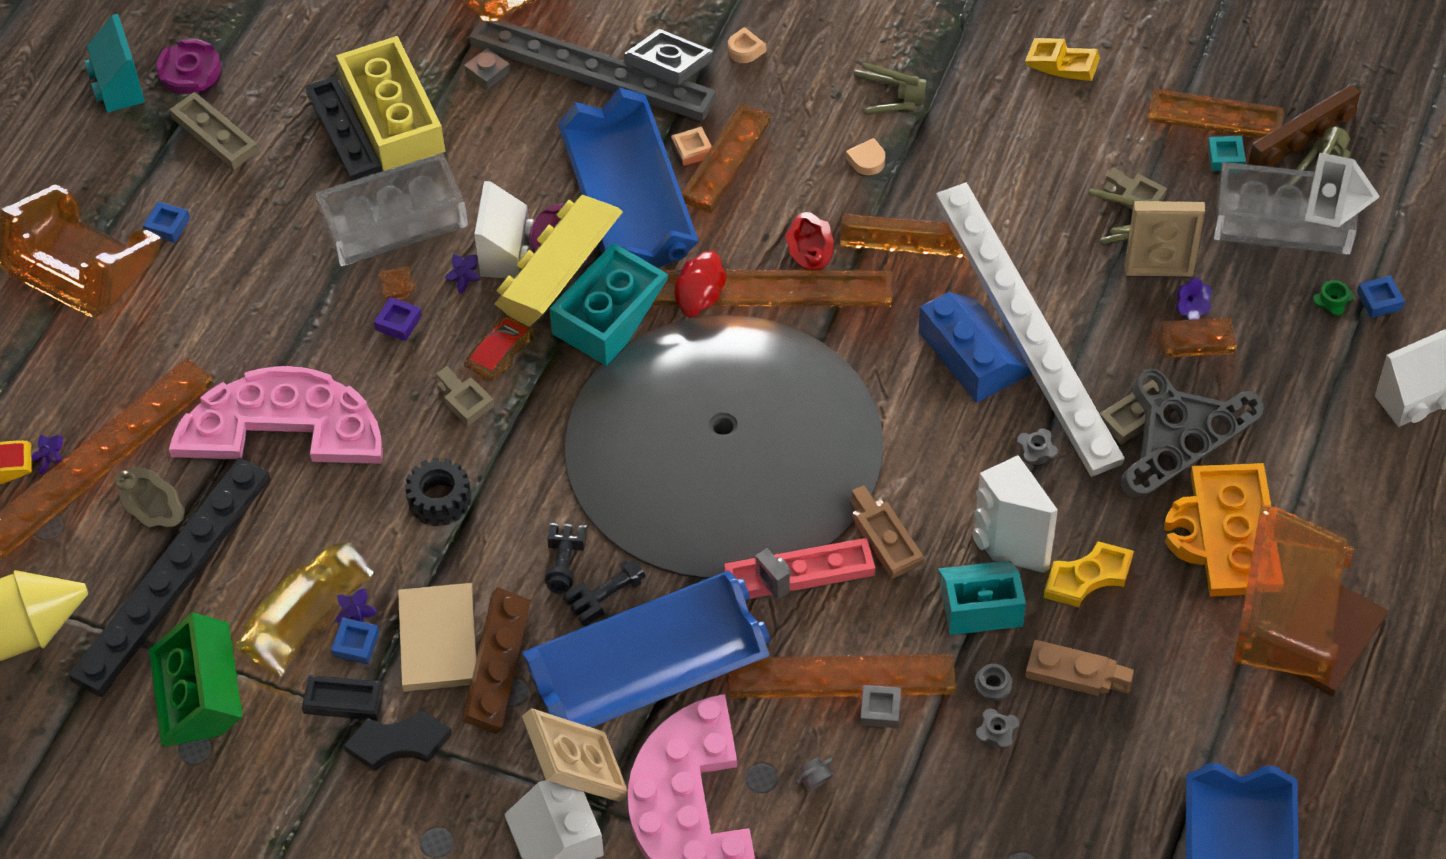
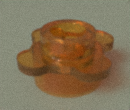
(400, 289)

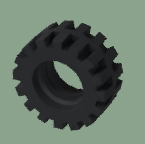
(441, 508)

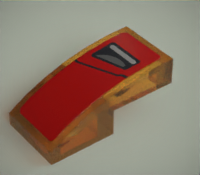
(498, 346)

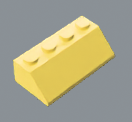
(557, 258)

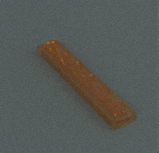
(843, 675)

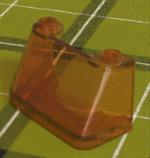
(67, 258)
(1292, 595)

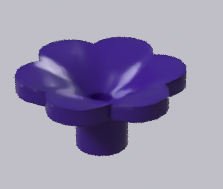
(1193, 299)

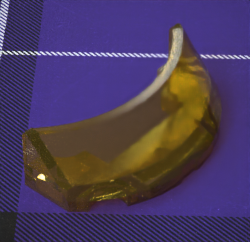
(299, 605)

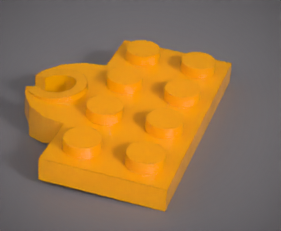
(1221, 523)

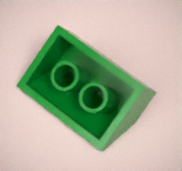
(195, 681)

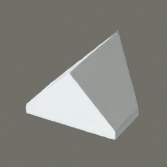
(1338, 191)

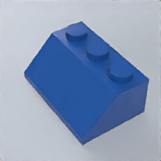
(971, 345)

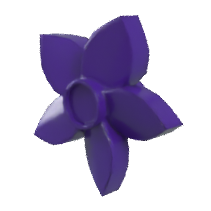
(463, 271)
(48, 452)
(354, 606)

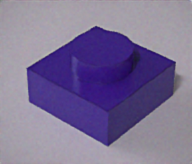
(398, 319)

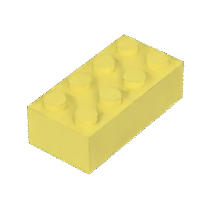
(390, 103)

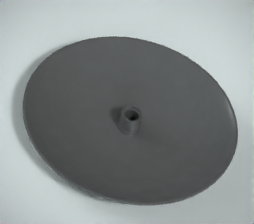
(683, 496)

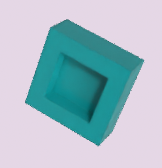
(1225, 149)

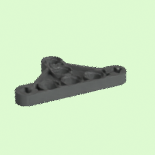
(1168, 438)

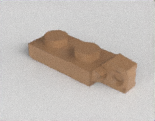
(885, 533)
(1077, 669)

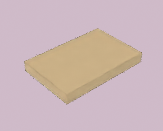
(1164, 238)
(437, 636)
(575, 755)

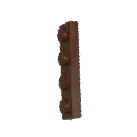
(1305, 127)
(496, 660)

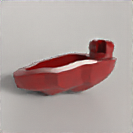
(810, 242)
(700, 283)

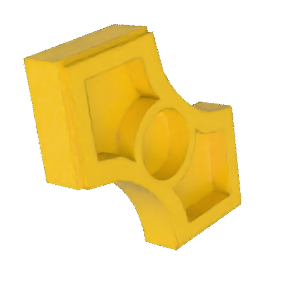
(1076, 579)

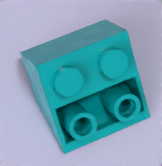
(982, 597)

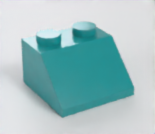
(113, 68)

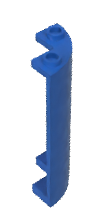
(626, 165)
(648, 652)
(1241, 814)

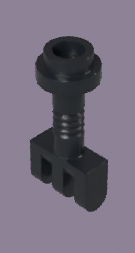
(560, 578)
(587, 602)

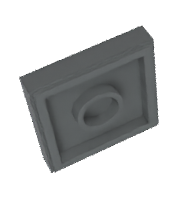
(668, 57)

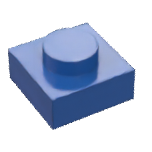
(167, 221)
(1380, 296)
(355, 641)

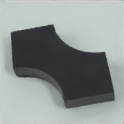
(414, 738)

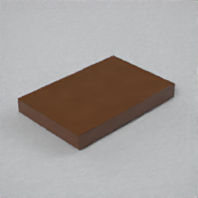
(1354, 628)

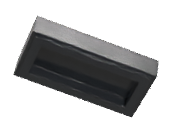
(342, 697)

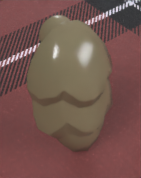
(149, 497)

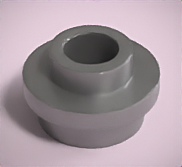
(993, 673)

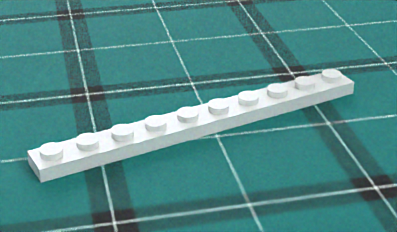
(1029, 330)

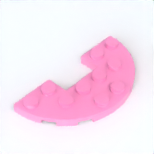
(281, 401)
(667, 787)

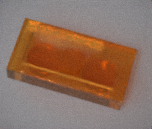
(1198, 337)

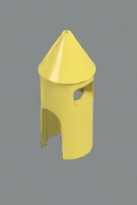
(34, 610)

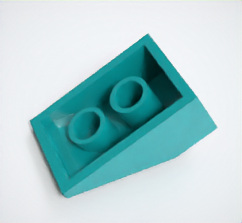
(607, 303)

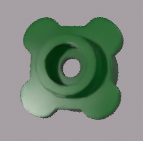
(1336, 290)

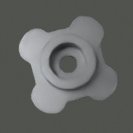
(1034, 454)
(995, 738)
(815, 773)

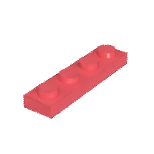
(812, 566)

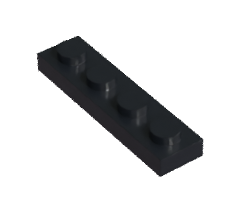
(343, 128)

